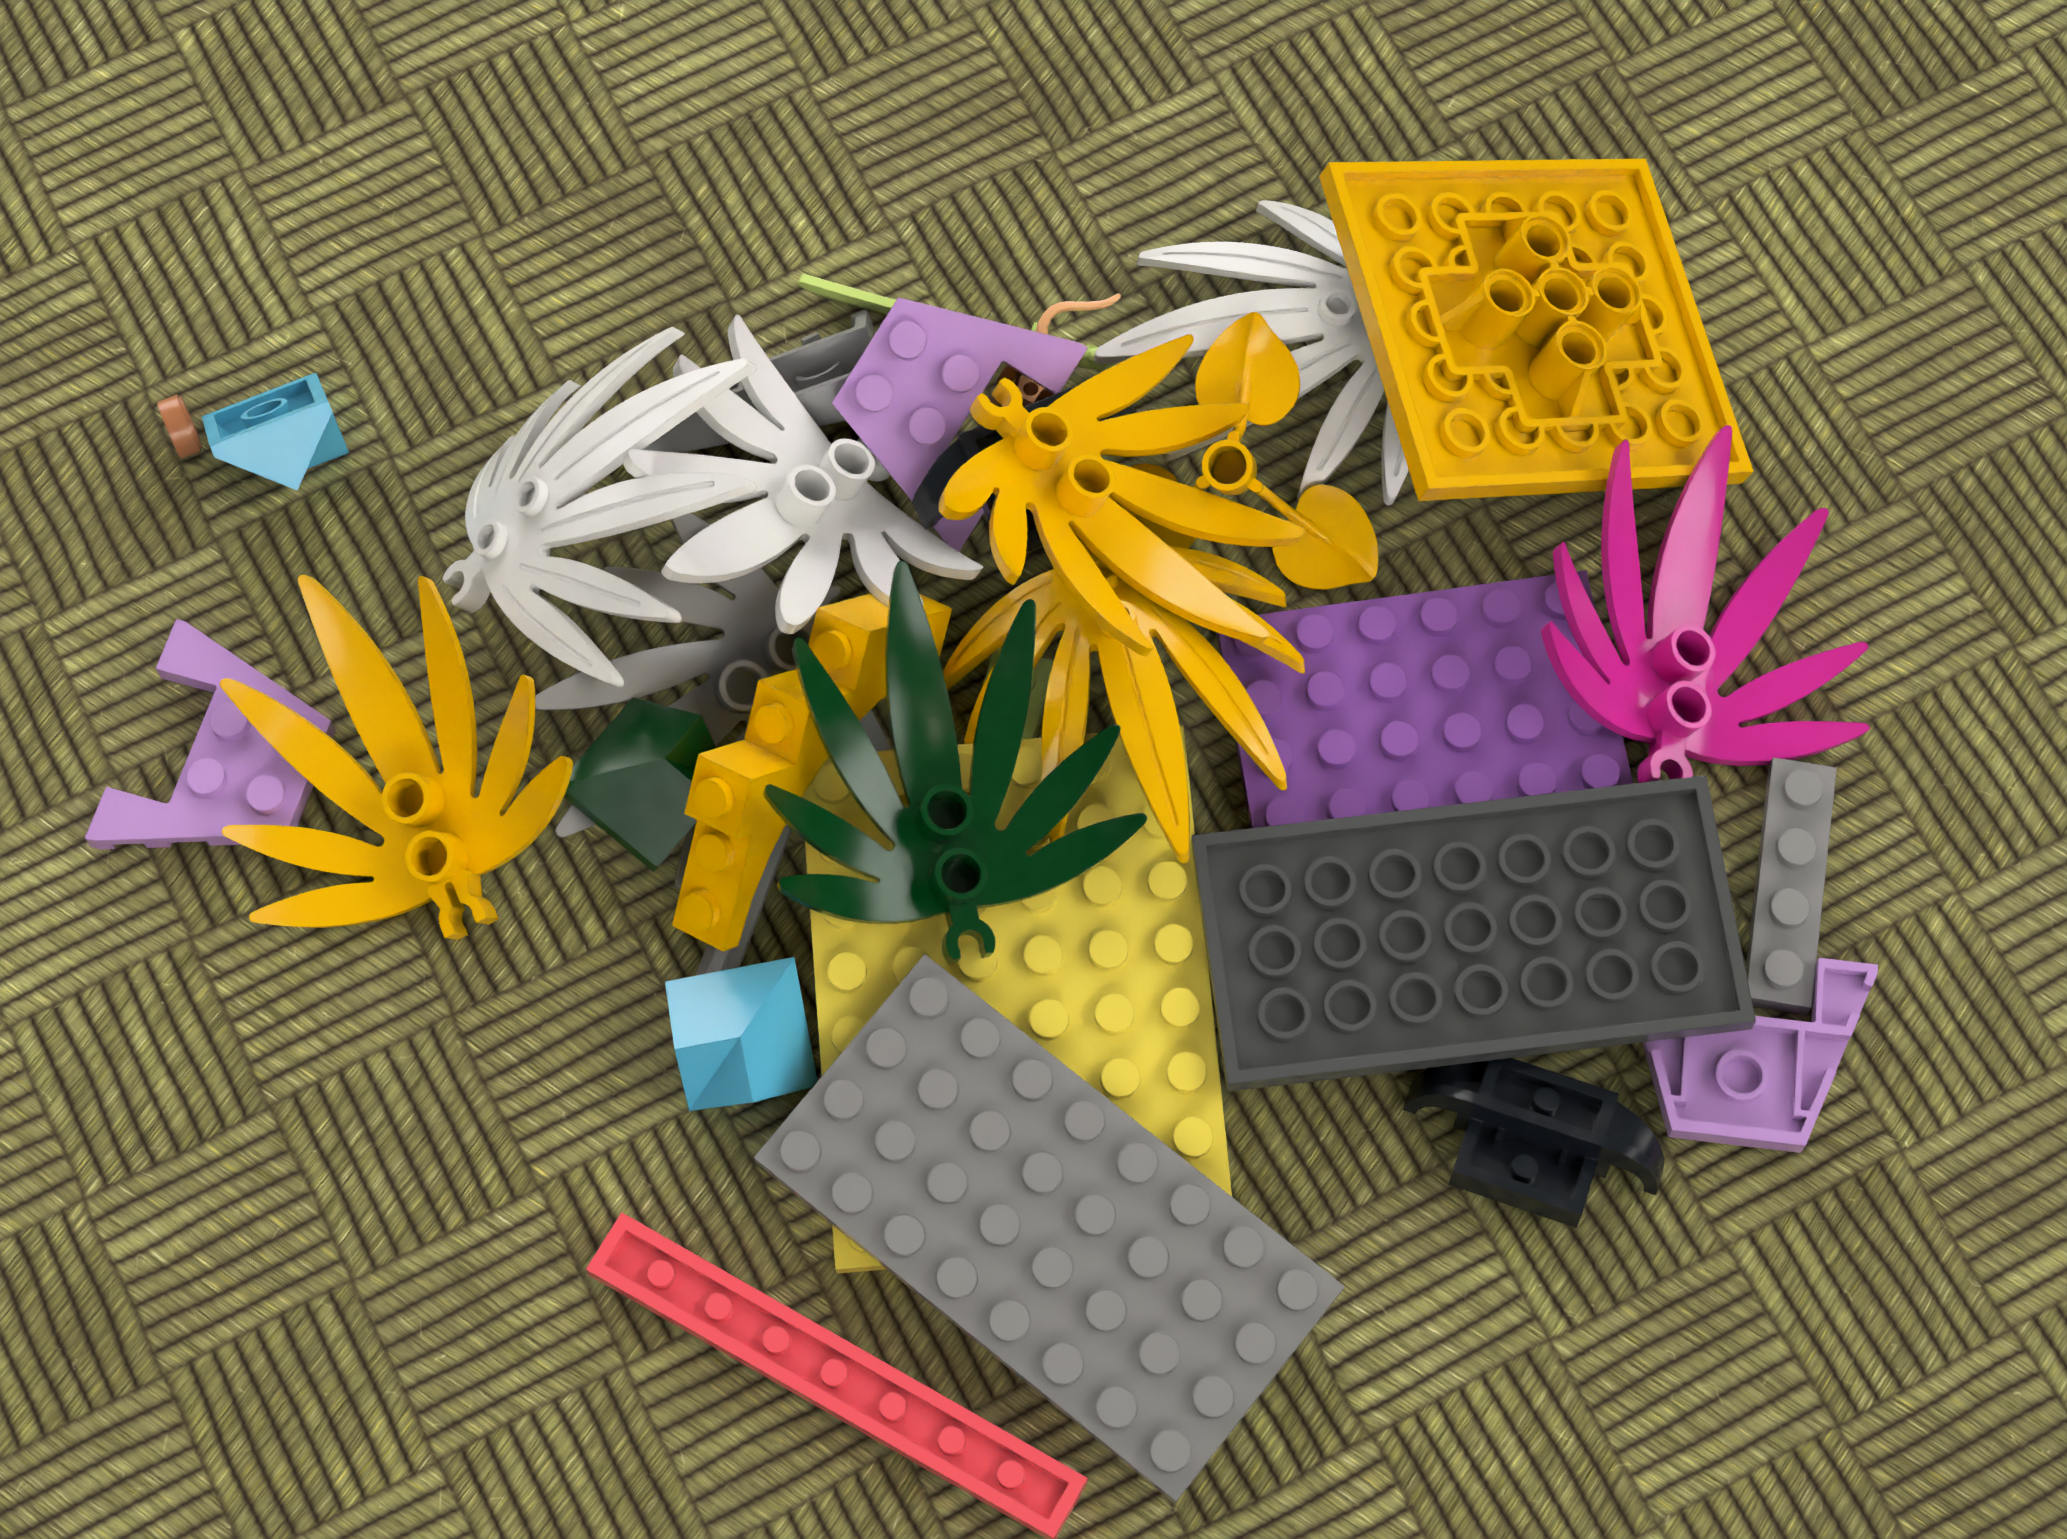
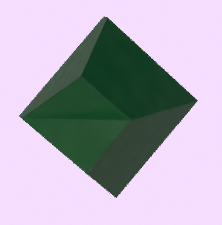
(640, 778)

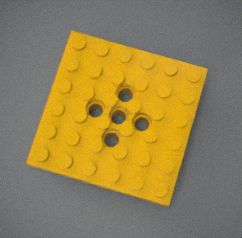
(1529, 324)

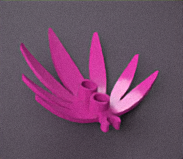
(1673, 673)

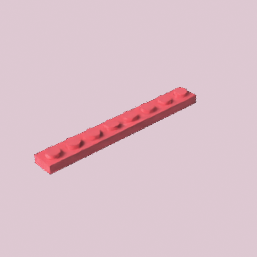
(838, 1377)

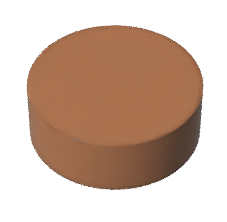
(180, 426)

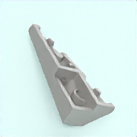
(811, 371)

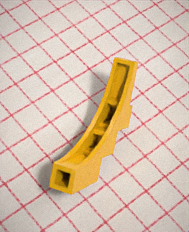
(780, 748)

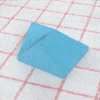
(278, 432)
(741, 1034)

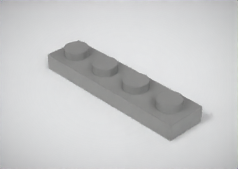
(1790, 885)

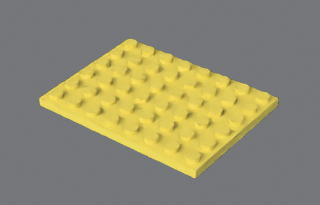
(1091, 971)

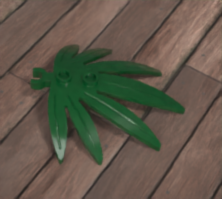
(945, 841)

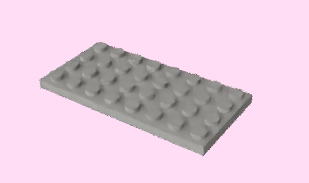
(1050, 1227)

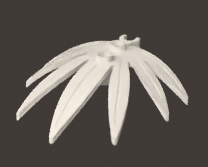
(1320, 316)
(807, 495)
(536, 500)

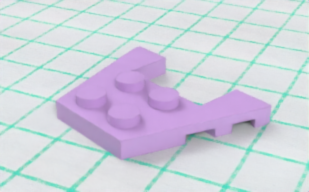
(922, 379)
(230, 770)
(1763, 1081)

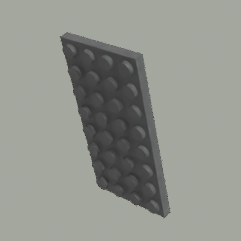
(1469, 933)

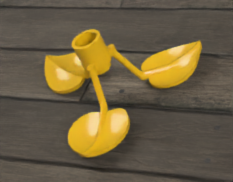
(1258, 369)

